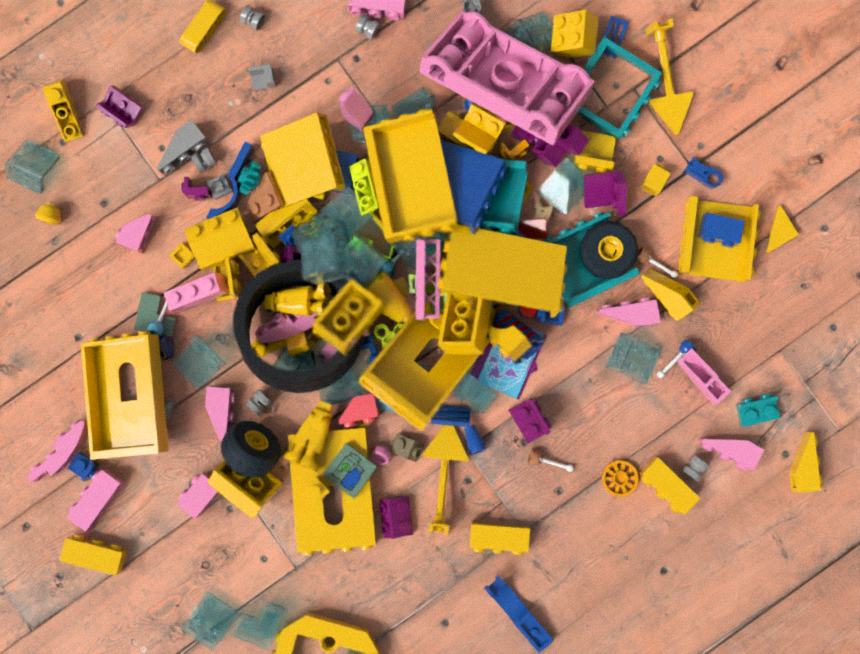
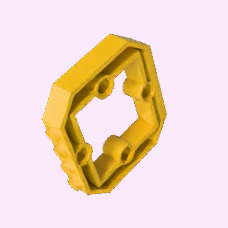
(319, 628)

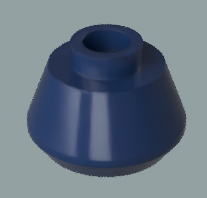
(167, 347)

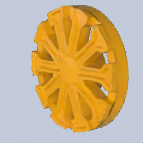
(620, 478)

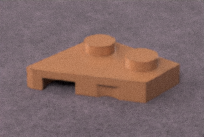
(265, 198)

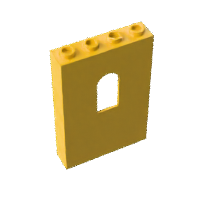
(406, 384)
(125, 426)
(358, 522)

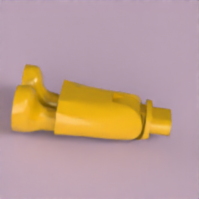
(297, 300)
(311, 437)

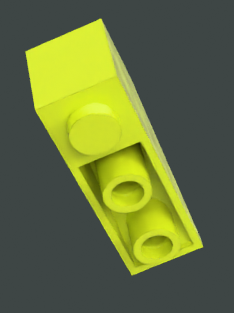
(364, 186)

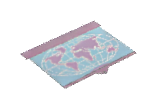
(501, 373)

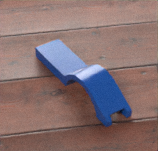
(239, 163)
(519, 614)

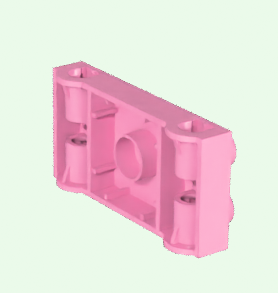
(507, 76)

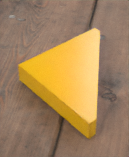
(781, 230)

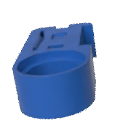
(701, 173)

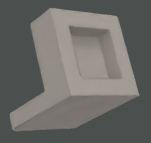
(262, 77)

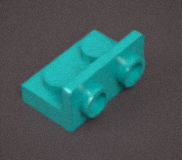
(758, 411)

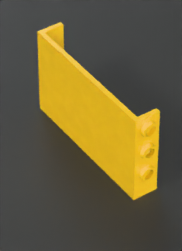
(410, 177)
(504, 269)

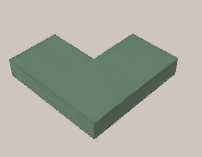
(149, 311)

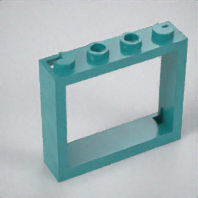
(643, 99)

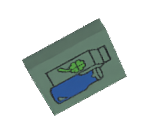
(349, 470)

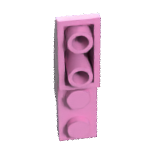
(284, 326)
(66, 448)

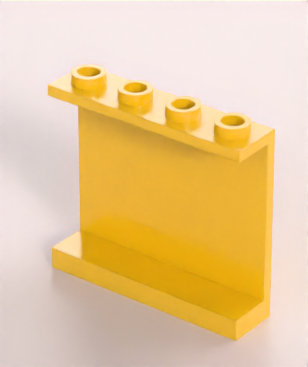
(303, 159)
(713, 259)

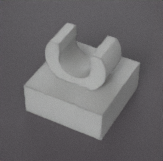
(219, 186)

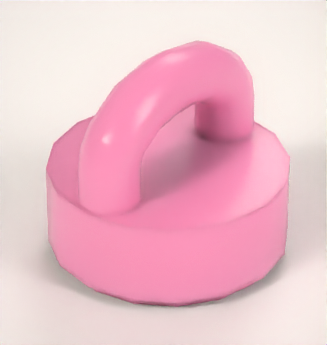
(381, 455)

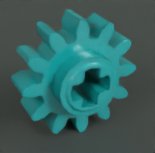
(249, 177)

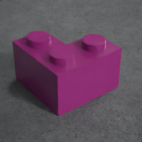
(570, 141)

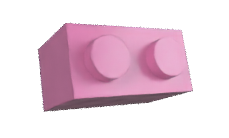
(198, 496)

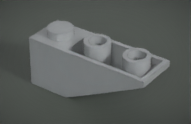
(183, 143)

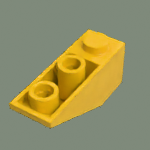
(63, 109)
(673, 295)
(805, 470)

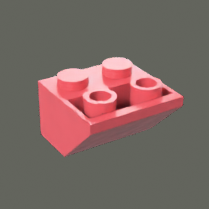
(360, 408)

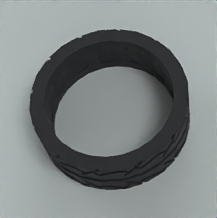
(294, 381)

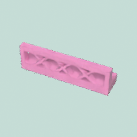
(420, 278)

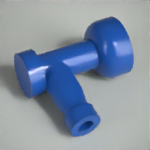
(370, 343)

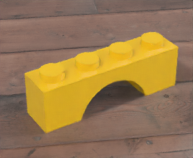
(510, 340)

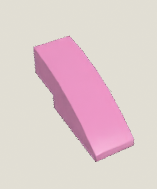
(703, 377)

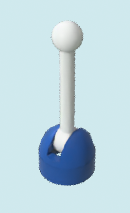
(683, 348)

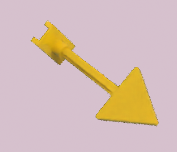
(673, 106)
(445, 447)

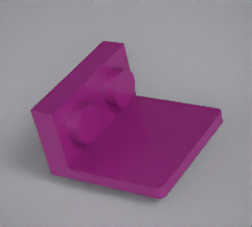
(606, 190)
(529, 420)

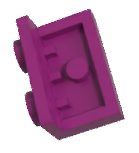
(120, 107)
(396, 517)

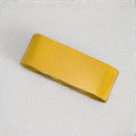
(203, 26)

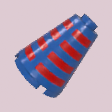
(506, 319)

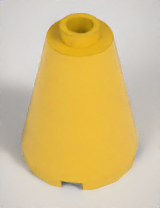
(393, 301)

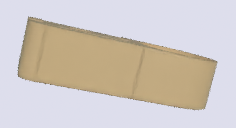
(541, 211)

